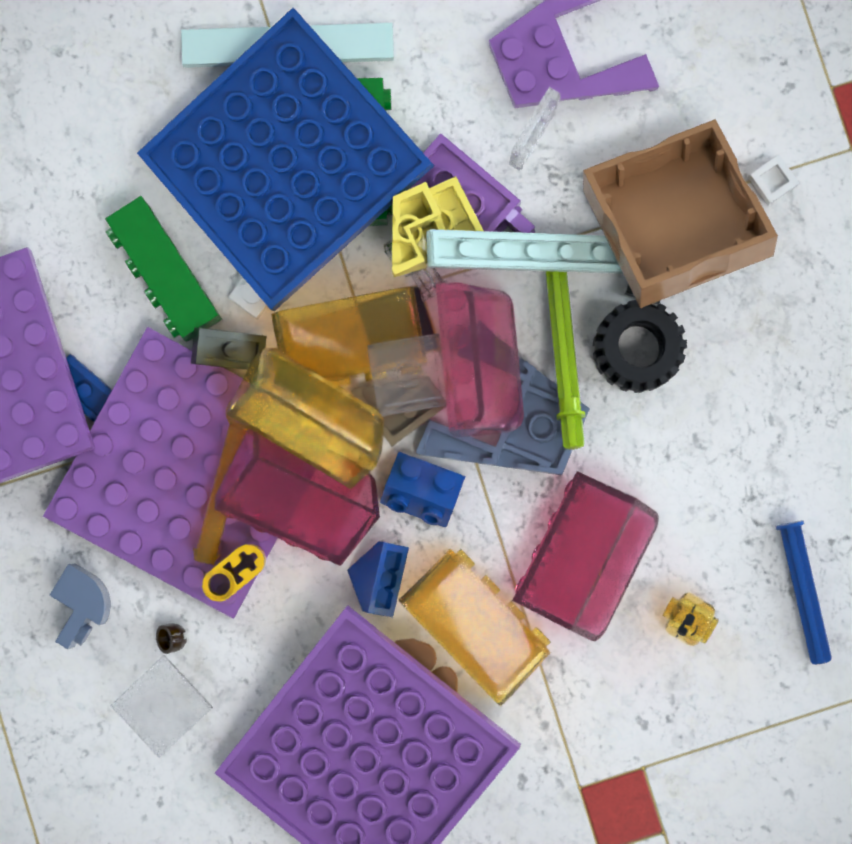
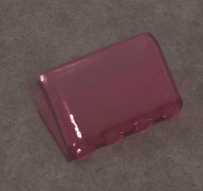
(479, 360)
(296, 500)
(587, 557)

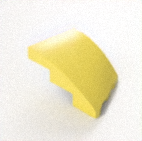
(426, 209)

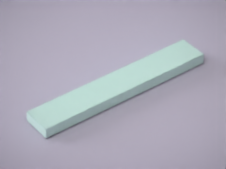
(347, 41)
(519, 251)

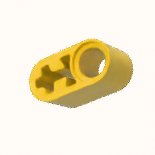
(235, 559)

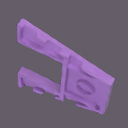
(536, 57)

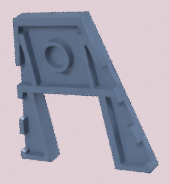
(531, 447)

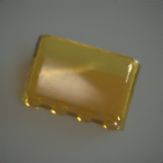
(336, 333)
(309, 417)
(476, 625)

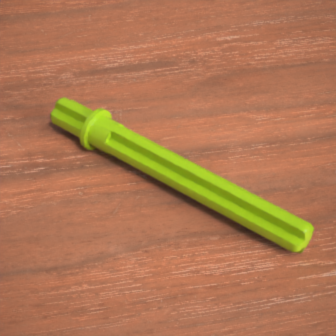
(565, 361)

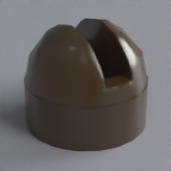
(170, 638)

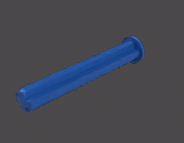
(805, 592)

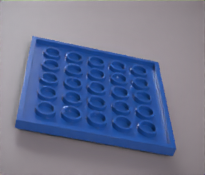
(284, 159)

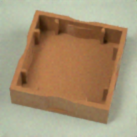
(679, 213)

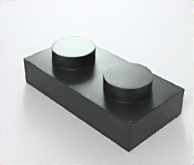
(225, 348)

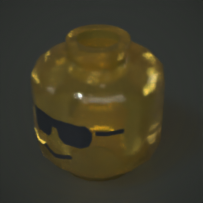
(690, 619)

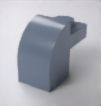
(87, 598)

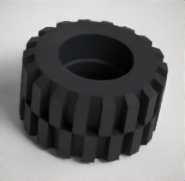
(661, 325)

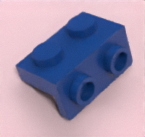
(422, 490)

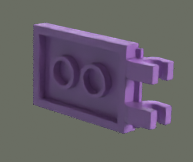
(489, 199)

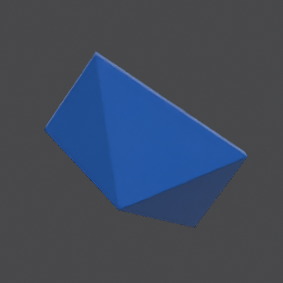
(379, 577)

